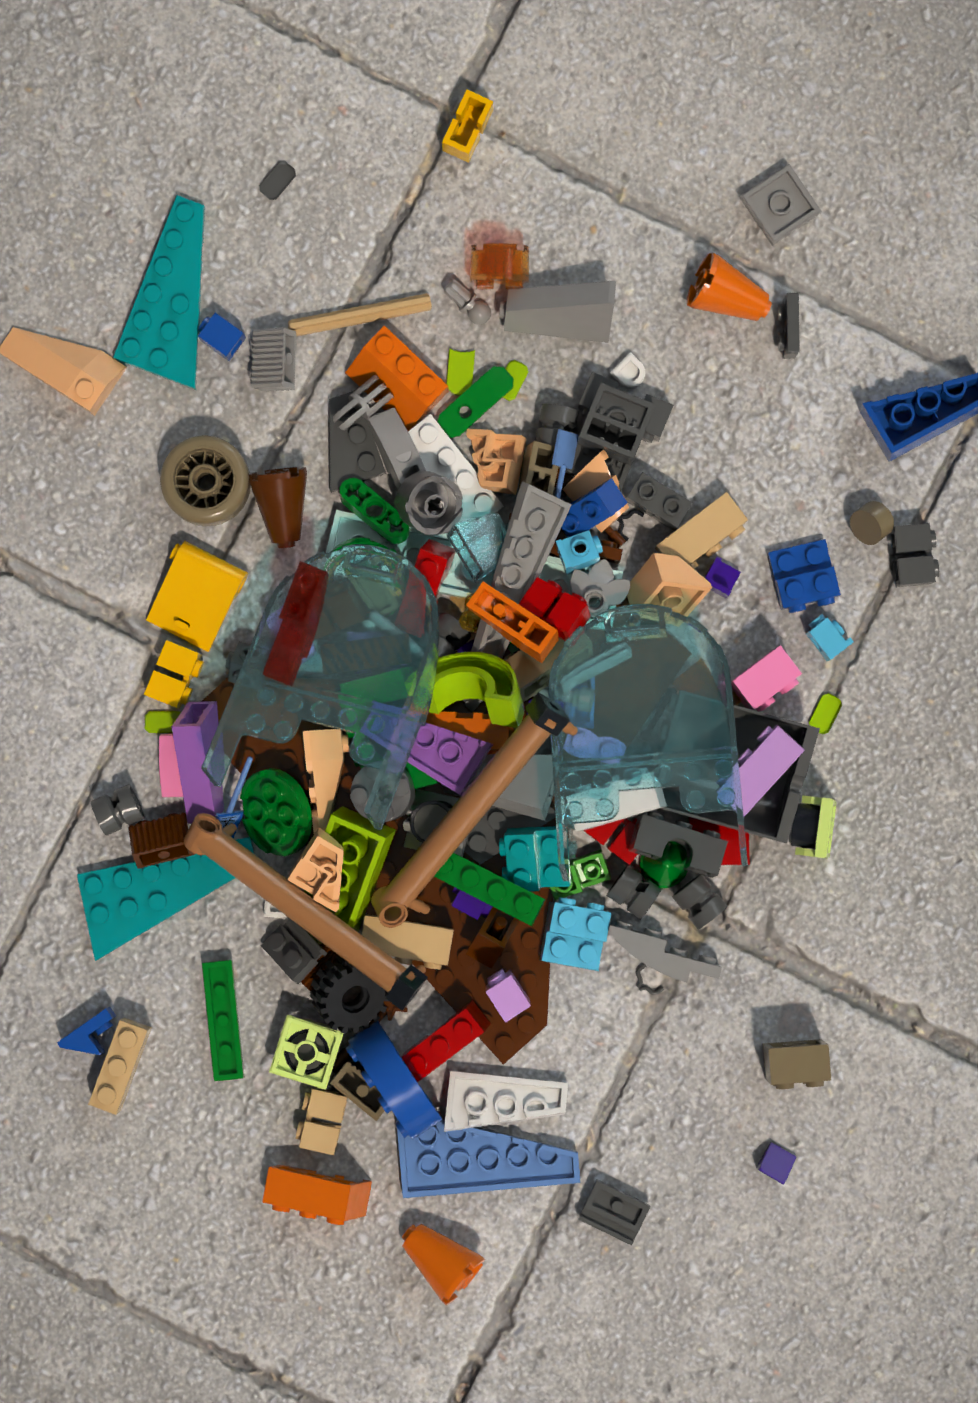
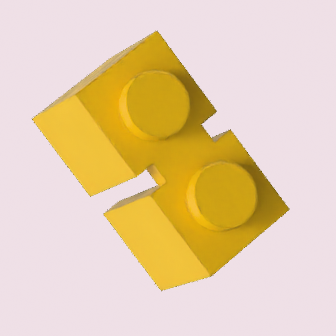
(473, 116)
(181, 661)

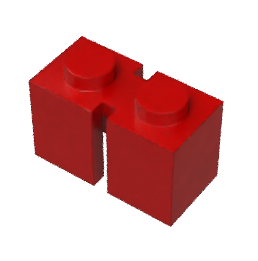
(556, 608)
(621, 842)

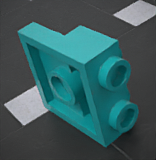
(532, 858)

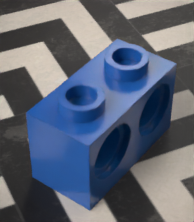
(593, 508)

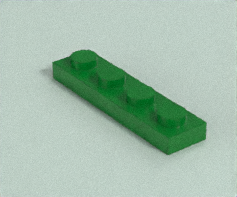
(491, 888)
(223, 1020)

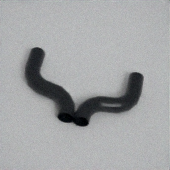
(634, 511)

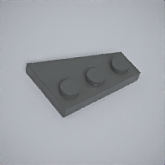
(351, 450)
(484, 838)

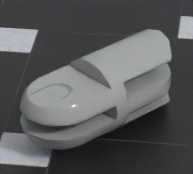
(361, 404)

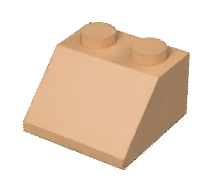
(668, 583)

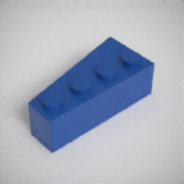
(920, 415)

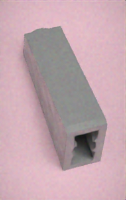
(561, 311)
(529, 791)

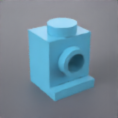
(573, 560)
(827, 637)

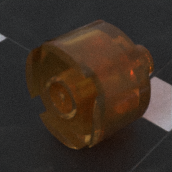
(499, 265)

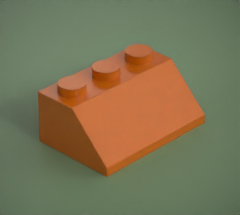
(405, 375)

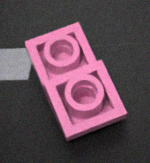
(168, 767)

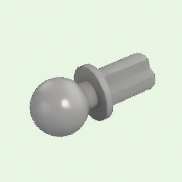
(478, 311)

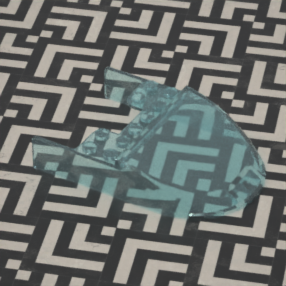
(363, 675)
(648, 716)

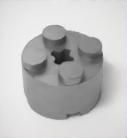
(444, 498)
(362, 787)

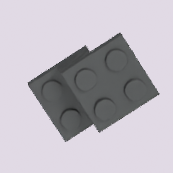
(613, 425)

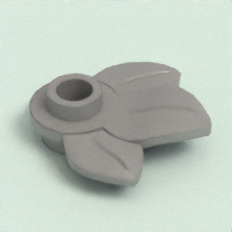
(601, 585)

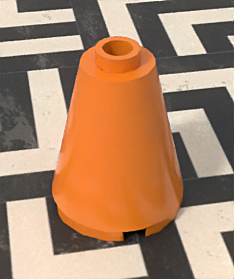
(727, 291)
(441, 1261)

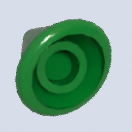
(668, 869)

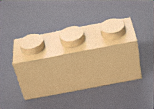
(705, 531)
(411, 941)
(120, 1066)

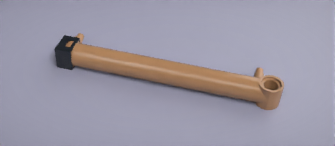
(543, 719)
(215, 842)

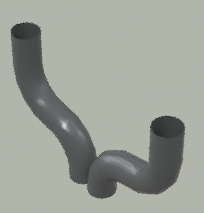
(640, 979)

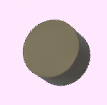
(871, 523)

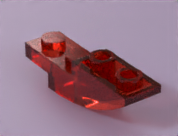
(299, 623)

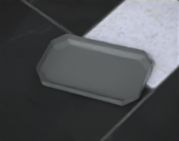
(277, 180)

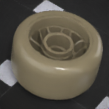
(189, 464)

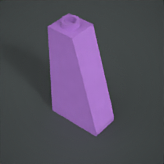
(192, 739)

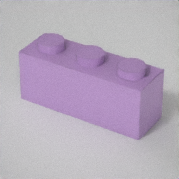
(766, 764)
(507, 994)

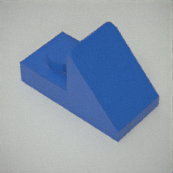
(83, 1038)

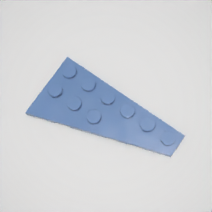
(479, 1162)

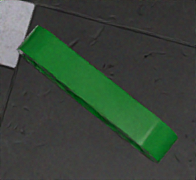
(371, 498)

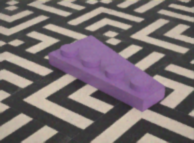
(448, 756)

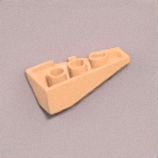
(67, 367)
(325, 764)

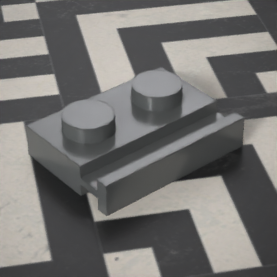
(789, 314)
(293, 950)
(614, 1212)

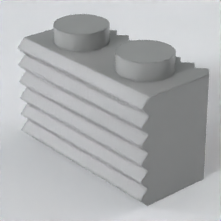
(273, 359)

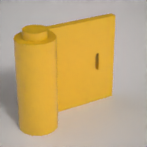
(198, 592)

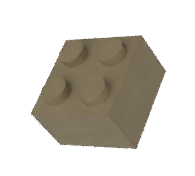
(797, 1063)

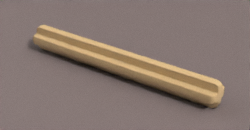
(360, 314)

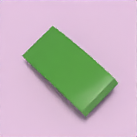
(585, 871)

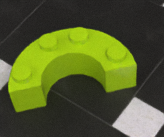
(482, 678)

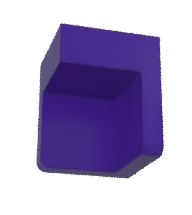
(721, 577)

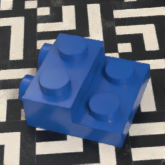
(803, 576)

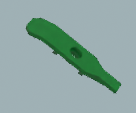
(478, 398)

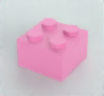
(765, 678)

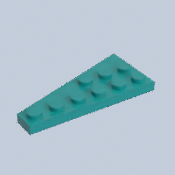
(166, 313)
(129, 900)

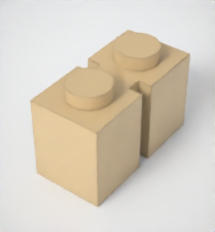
(316, 1134)

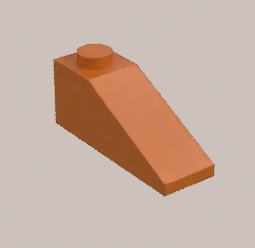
(513, 622)

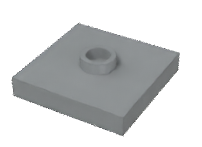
(780, 204)

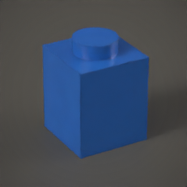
(221, 336)

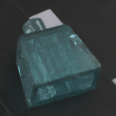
(479, 543)

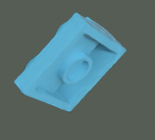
(574, 934)

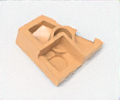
(497, 459)
(590, 477)
(320, 869)

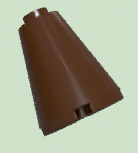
(281, 502)

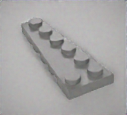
(525, 550)

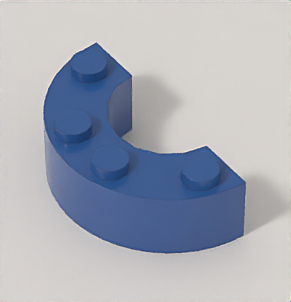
(393, 1080)

